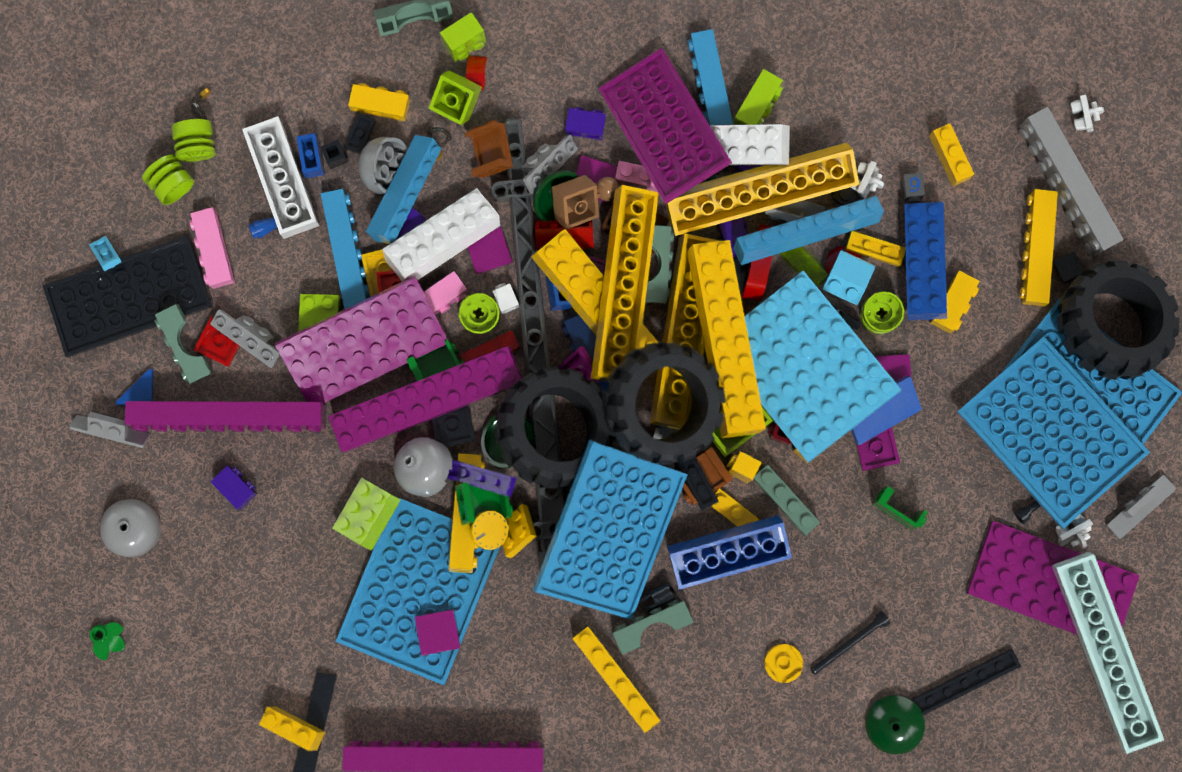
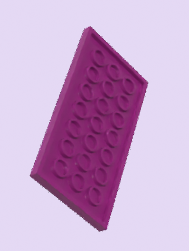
(664, 126)
(362, 342)
(1019, 576)

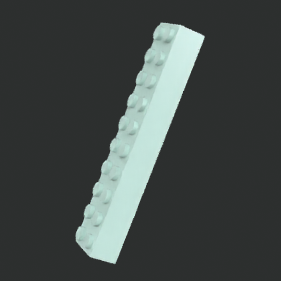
(1107, 652)

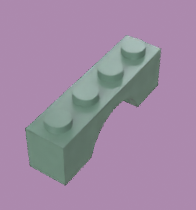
(394, 17)
(657, 286)
(171, 322)
(787, 501)
(629, 636)

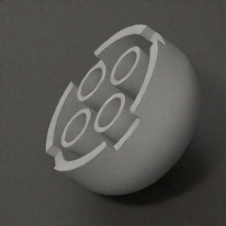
(375, 162)
(422, 466)
(141, 532)

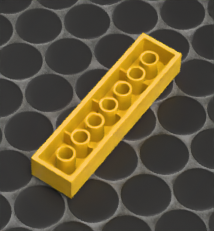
(577, 279)

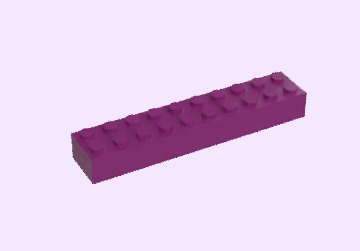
(425, 399)
(225, 415)
(443, 757)

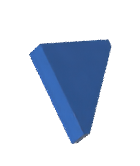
(140, 391)

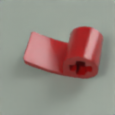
(476, 70)

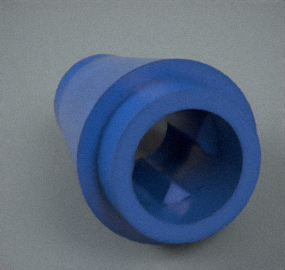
(262, 227)

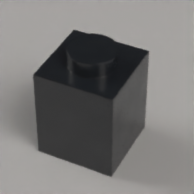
(334, 154)

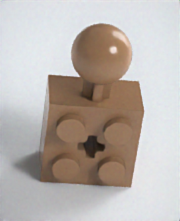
(578, 199)

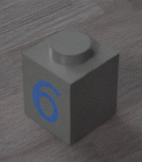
(913, 187)

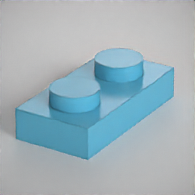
(105, 253)

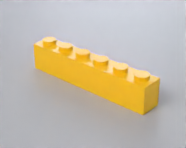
(1039, 247)
(462, 546)
(616, 679)

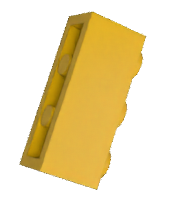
(379, 102)
(951, 154)
(958, 297)
(743, 467)
(292, 728)

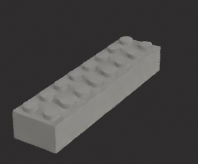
(1070, 180)

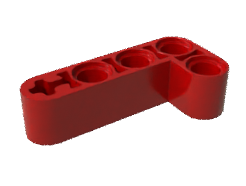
(757, 276)

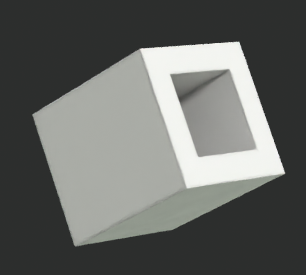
(505, 298)

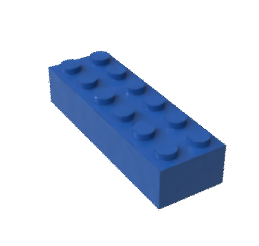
(925, 261)
(729, 552)

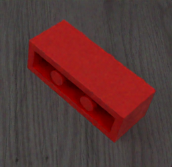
(548, 230)

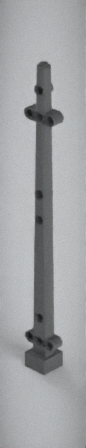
(536, 355)

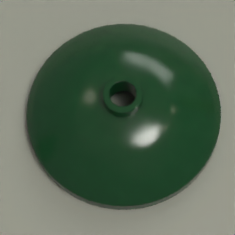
(543, 195)
(492, 450)
(893, 710)

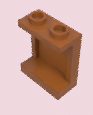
(490, 149)
(714, 472)

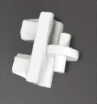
(1082, 105)
(870, 180)
(1081, 527)

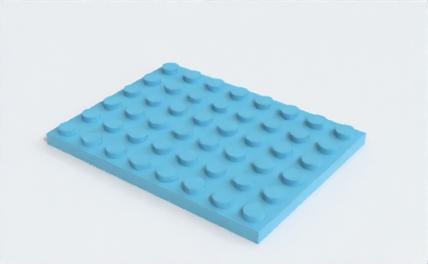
(813, 367)

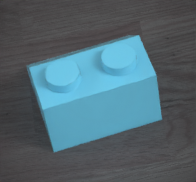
(849, 277)

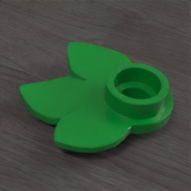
(109, 641)

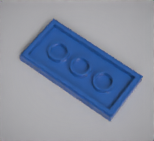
(891, 413)

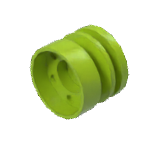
(193, 140)
(167, 179)
(887, 303)
(482, 323)

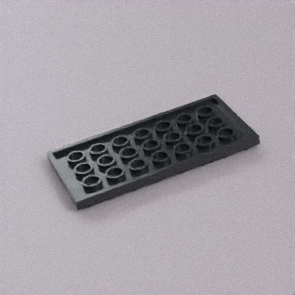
(123, 300)

